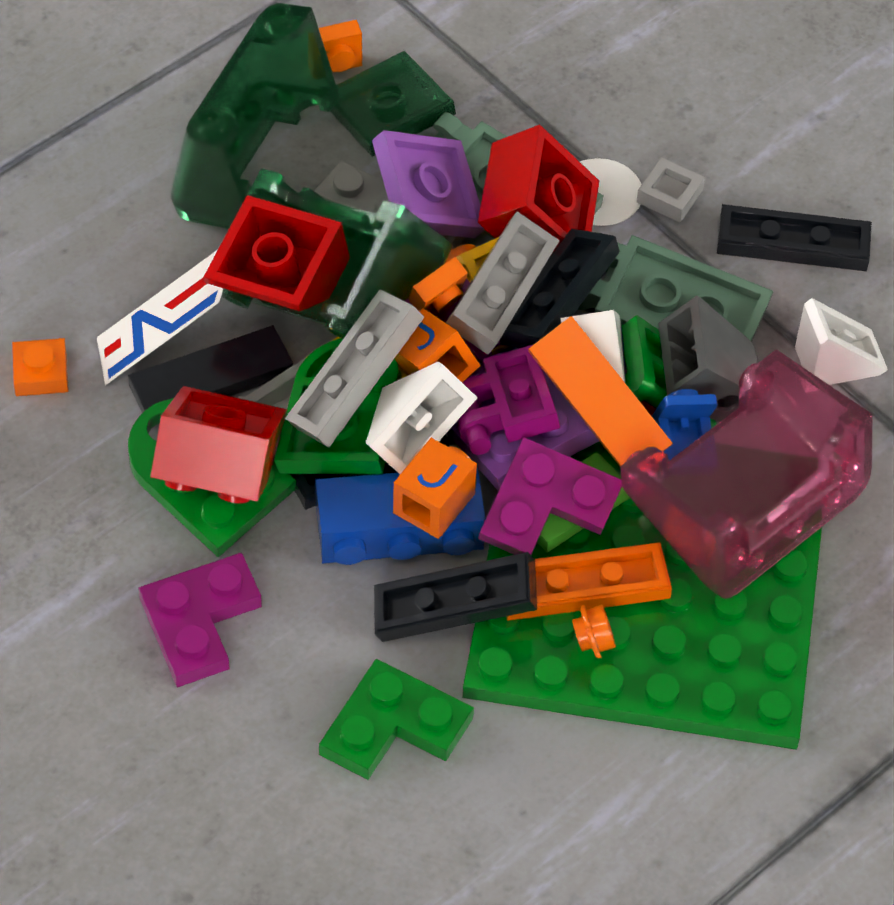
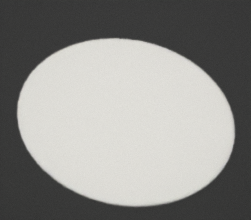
(619, 190)

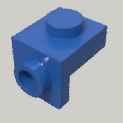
(684, 417)

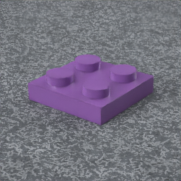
(430, 181)

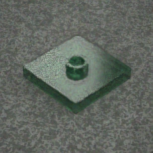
(390, 98)

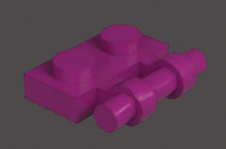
(521, 401)

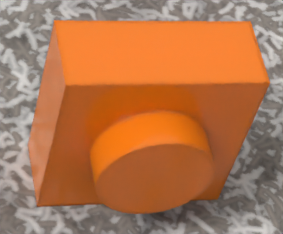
(343, 45)
(440, 288)
(40, 367)

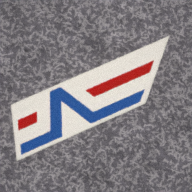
(157, 320)

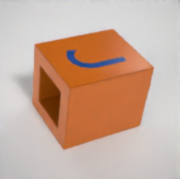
(437, 342)
(435, 487)

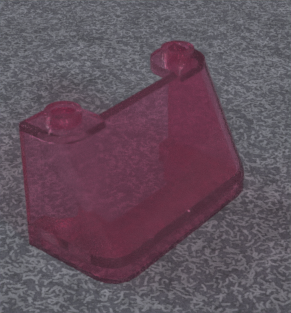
(758, 476)

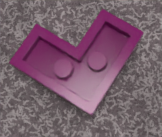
(542, 484)
(185, 611)

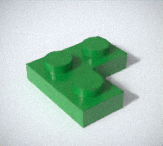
(389, 707)

